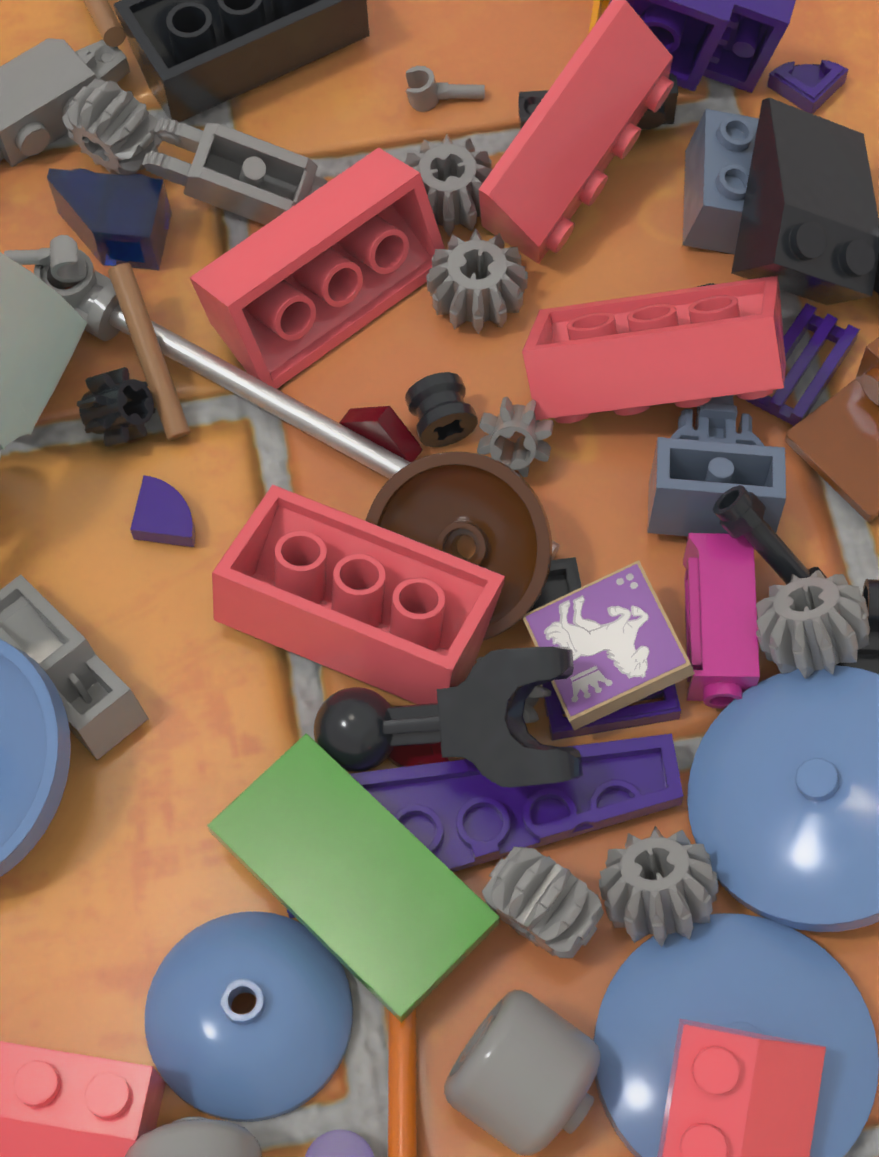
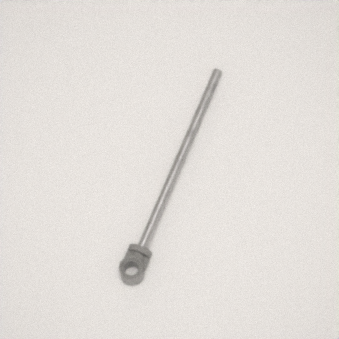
(99, 307)

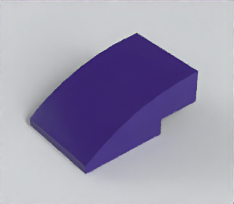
(717, 37)

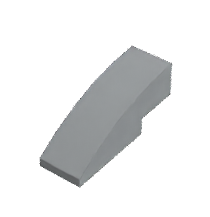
(95, 699)

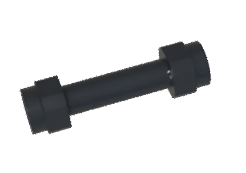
(743, 515)

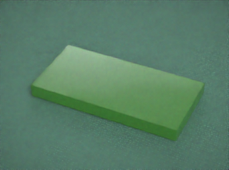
(354, 876)

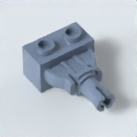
(717, 180)
(707, 461)

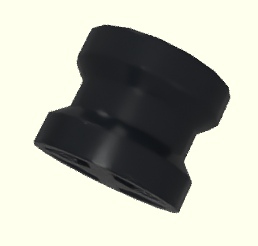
(441, 409)

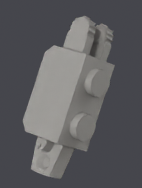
(40, 88)
(234, 170)

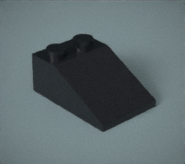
(809, 208)

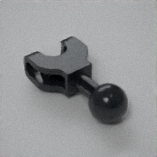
(471, 721)

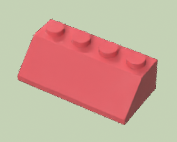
(576, 133)
(322, 268)
(657, 350)
(355, 597)
(740, 1094)
(73, 1103)

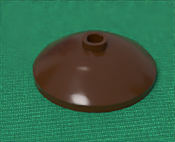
(480, 497)

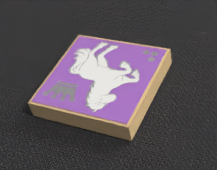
(617, 641)

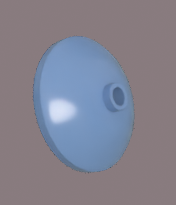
(258, 1060)

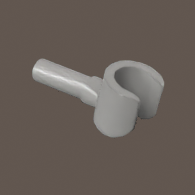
(425, 92)
(65, 259)

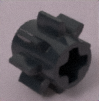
(116, 407)

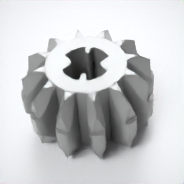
(111, 127)
(452, 180)
(477, 281)
(812, 623)
(658, 886)
(543, 902)

